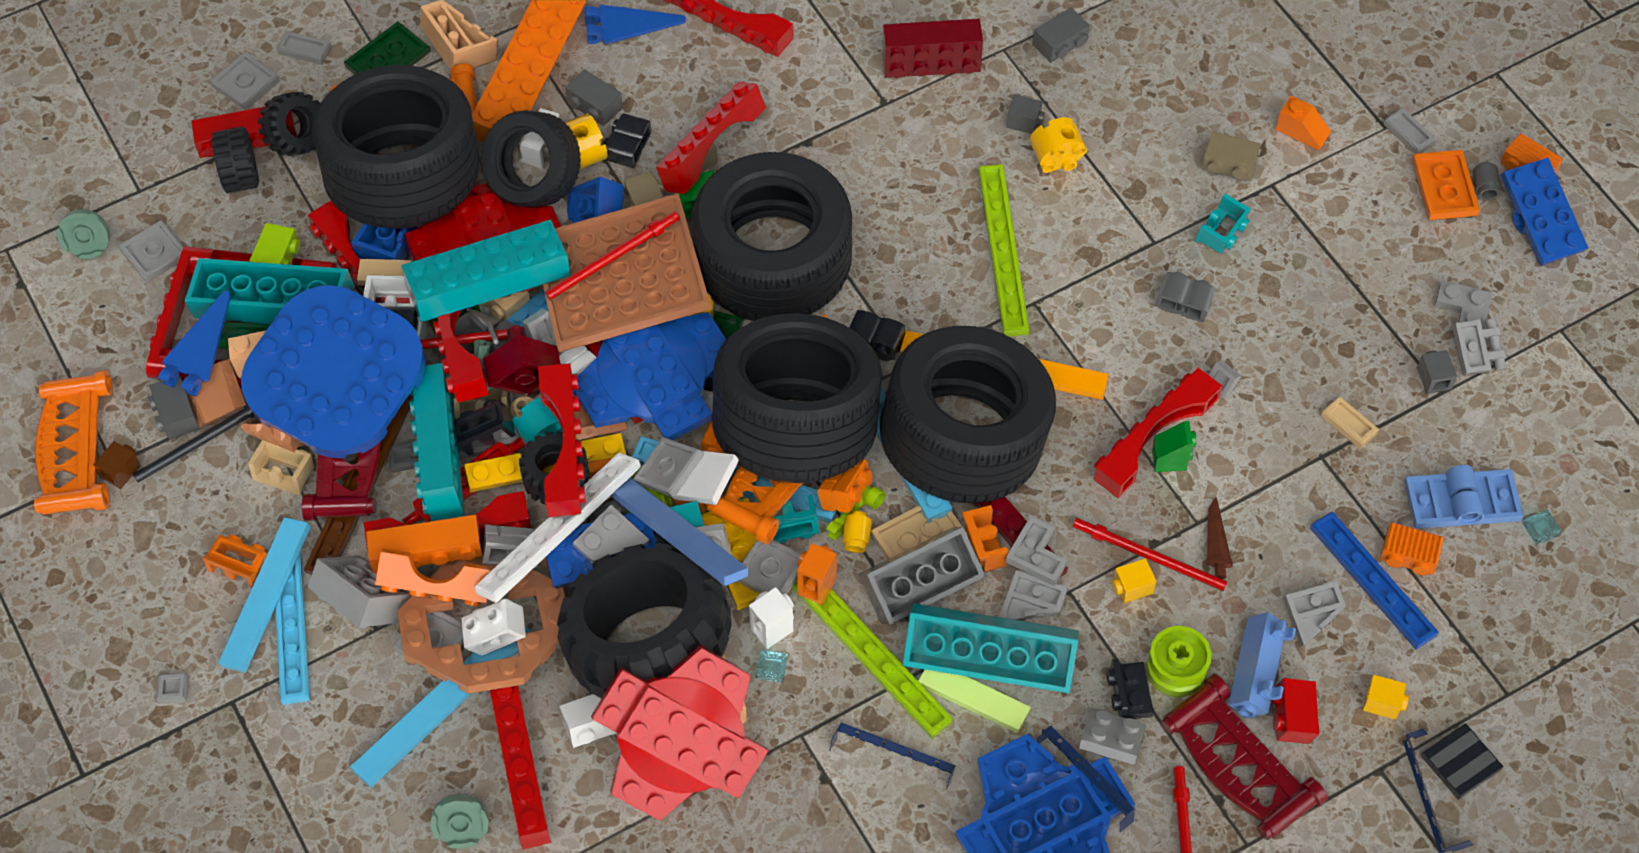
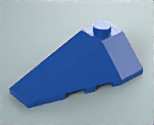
(594, 199)

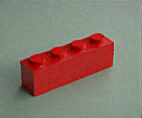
(204, 128)

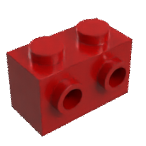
(1296, 712)

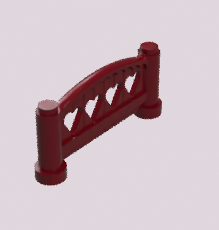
(334, 499)
(1290, 797)

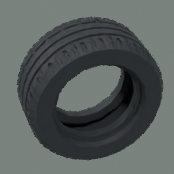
(498, 158)

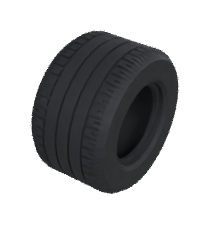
(387, 110)
(774, 281)
(800, 360)
(959, 458)

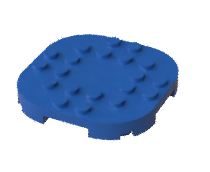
(333, 370)

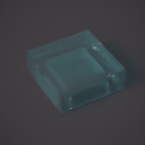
(1542, 527)
(771, 666)

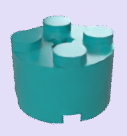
(535, 420)

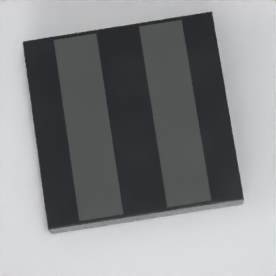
(1462, 761)

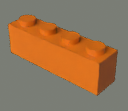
(429, 541)

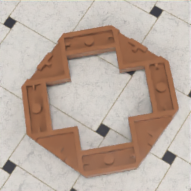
(447, 661)

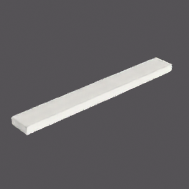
(555, 530)

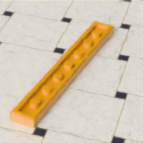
(1064, 377)

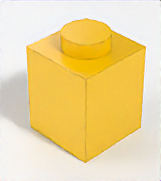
(1133, 581)
(1385, 697)

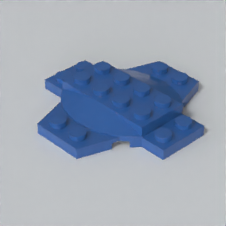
(654, 376)
(1040, 804)

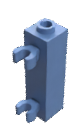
(1258, 665)

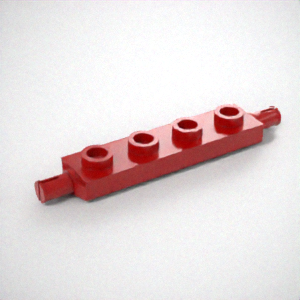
(495, 451)

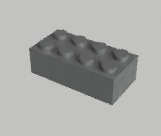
(922, 575)

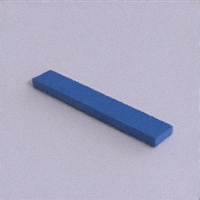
(1374, 580)

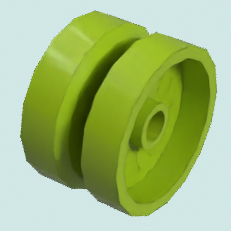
(1178, 661)

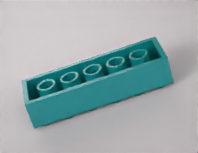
(486, 270)
(255, 287)
(435, 447)
(991, 648)

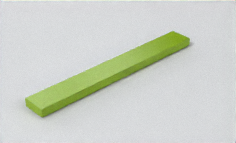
(1003, 250)
(881, 663)

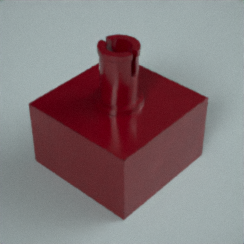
(516, 363)

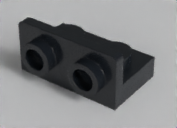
(1130, 689)

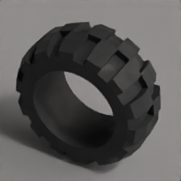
(631, 584)

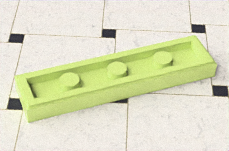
(977, 698)

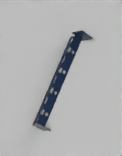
(897, 748)
(1091, 774)
(1422, 787)

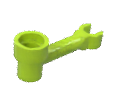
(871, 496)

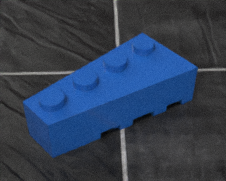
(381, 243)

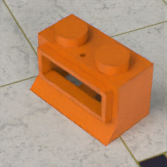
(983, 538)
(233, 567)

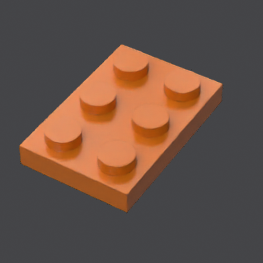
(1445, 184)

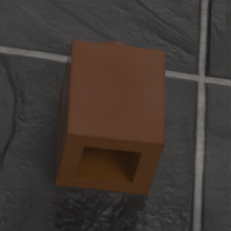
(117, 464)

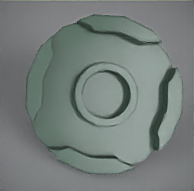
(83, 233)
(459, 821)

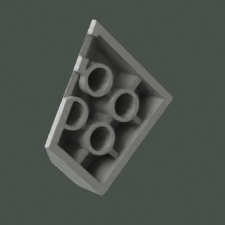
(351, 589)

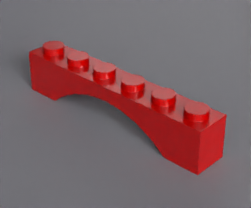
(764, 31)
(683, 164)
(334, 230)
(465, 369)
(1191, 398)
(562, 484)
(504, 510)
(520, 767)

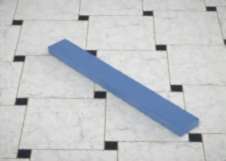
(680, 533)

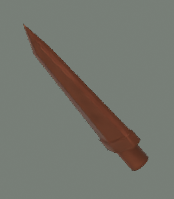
(1217, 546)

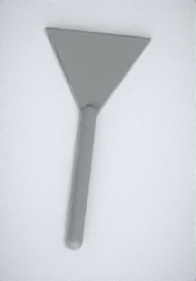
(489, 321)

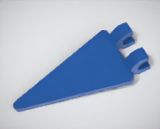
(625, 23)
(197, 349)

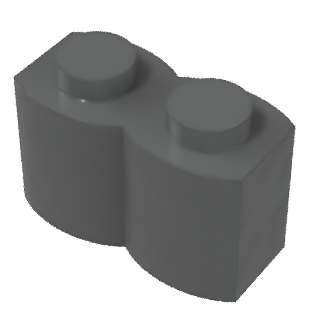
(1185, 296)

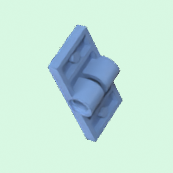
(1463, 498)

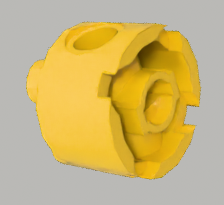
(588, 139)
(1058, 145)

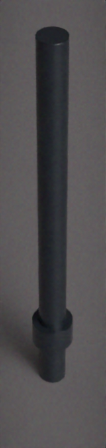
(194, 443)

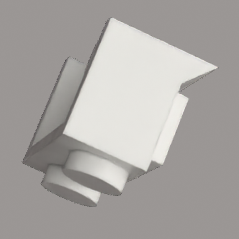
(532, 145)
(387, 286)

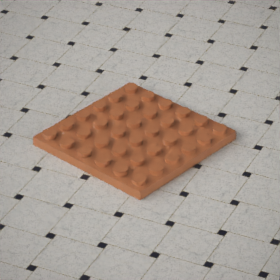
(636, 290)

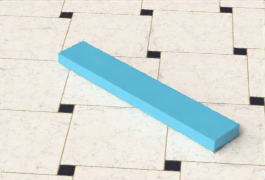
(264, 595)
(292, 639)

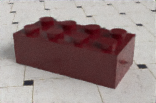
(932, 48)

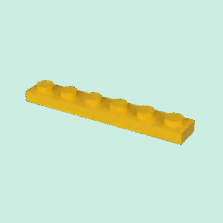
(506, 469)

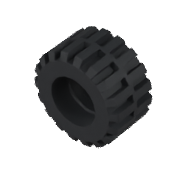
(275, 126)
(235, 160)
(539, 455)

